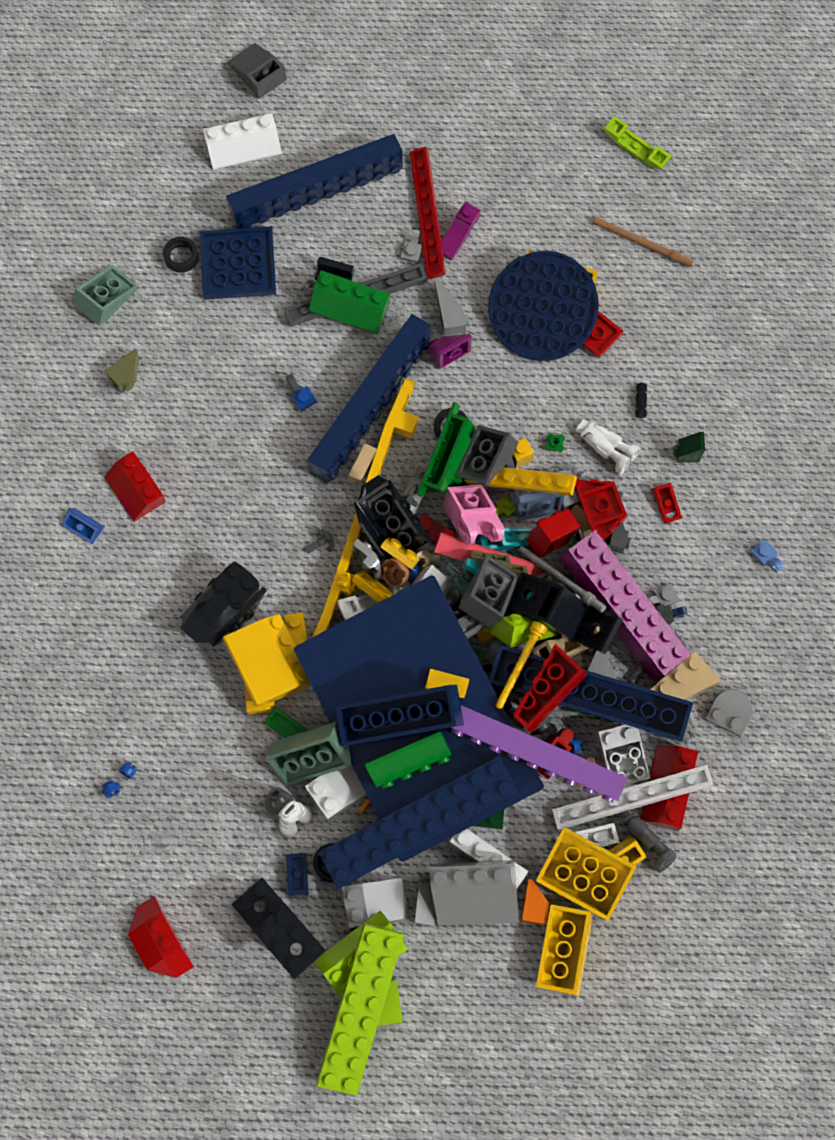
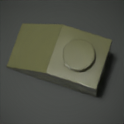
(124, 372)

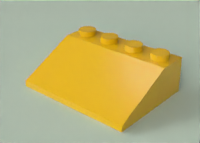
(267, 660)
(586, 873)

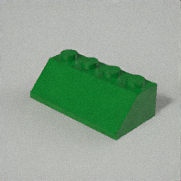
(349, 302)
(409, 760)

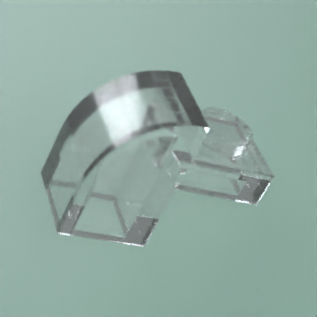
(393, 324)

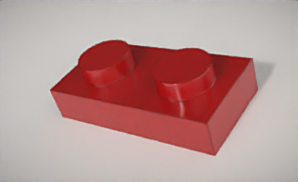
(434, 528)

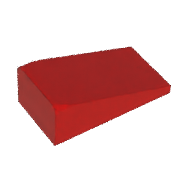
(666, 502)

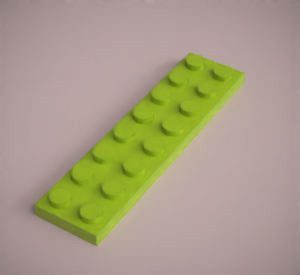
(360, 1009)

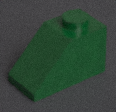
(690, 448)

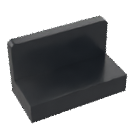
(334, 267)

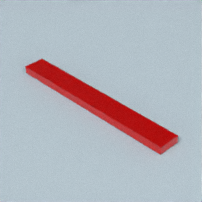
(427, 213)

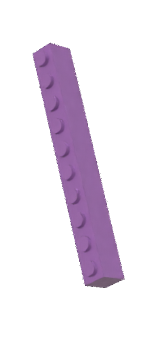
(541, 754)

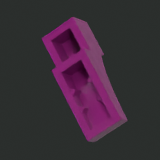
(459, 230)

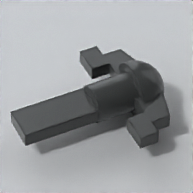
(327, 537)

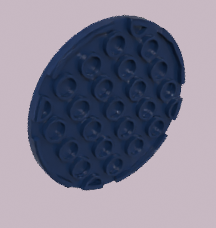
(543, 306)

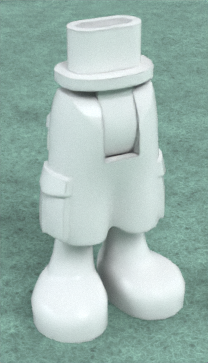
(607, 443)
(290, 814)

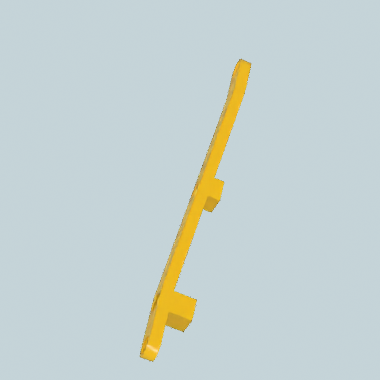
(397, 422)

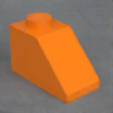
(535, 905)

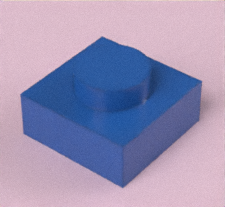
(303, 398)

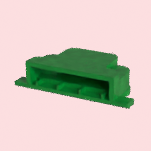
(448, 453)

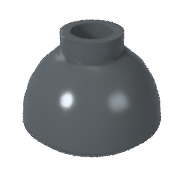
(276, 801)

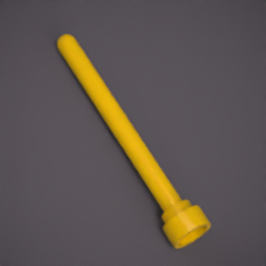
(537, 630)

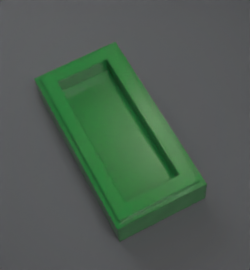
(283, 724)

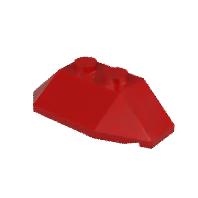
(157, 941)

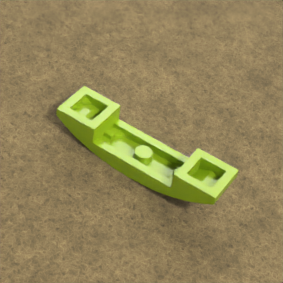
(634, 145)

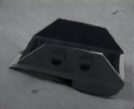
(386, 514)
(223, 605)

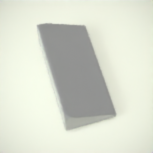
(425, 907)

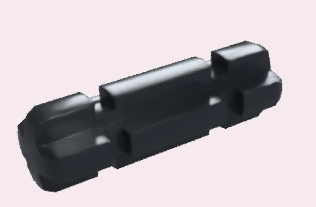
(641, 400)

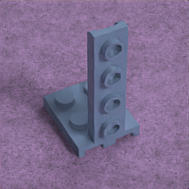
(535, 503)

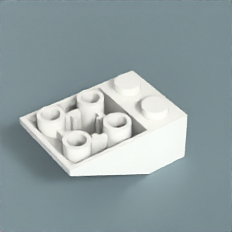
(622, 751)

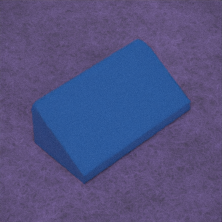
(82, 525)

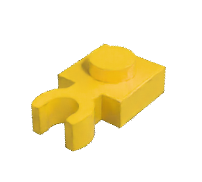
(348, 587)

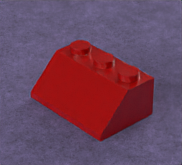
(134, 486)

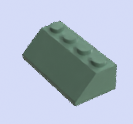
(309, 754)

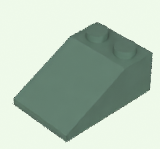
(103, 294)

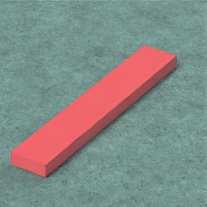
(457, 549)

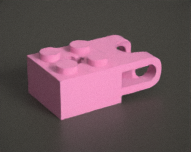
(473, 513)

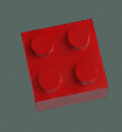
(553, 532)

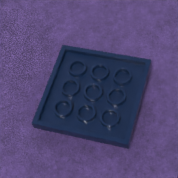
(238, 263)

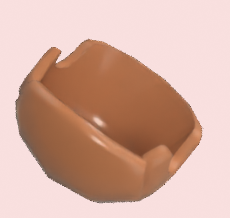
(394, 573)

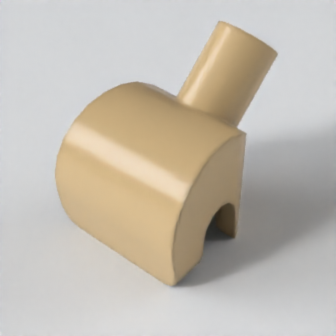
(426, 558)

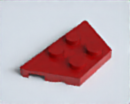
(601, 505)

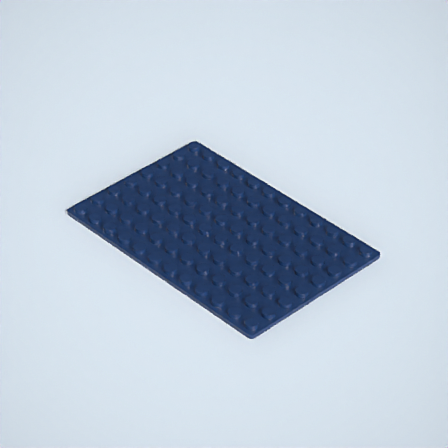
(390, 654)

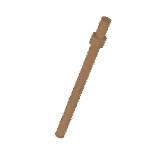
(673, 255)

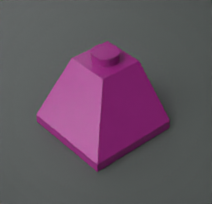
(449, 348)

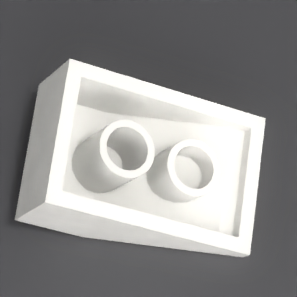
(336, 792)

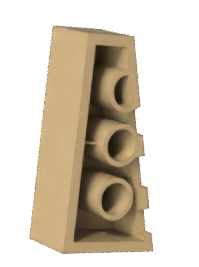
(688, 679)

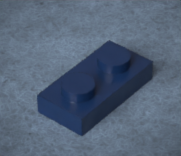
(297, 874)

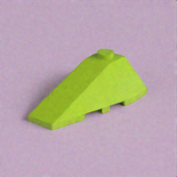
(515, 630)

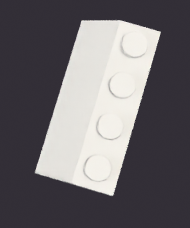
(242, 141)

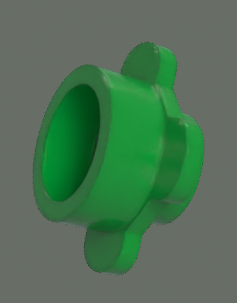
(555, 447)

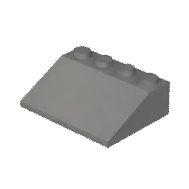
(474, 892)

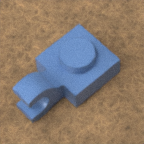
(766, 554)

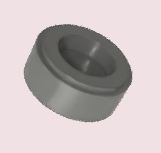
(291, 380)

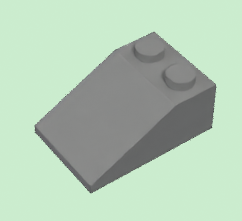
(367, 899)

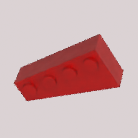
(549, 688)

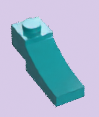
(512, 539)

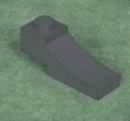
(619, 537)

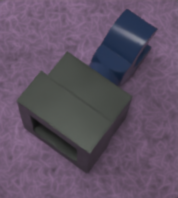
(669, 615)

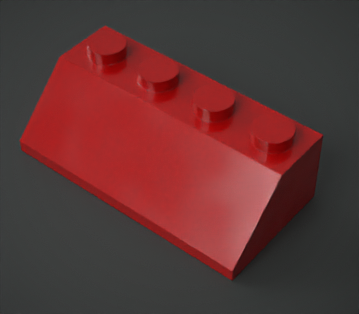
(666, 762)

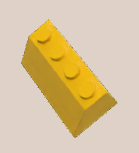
(564, 950)

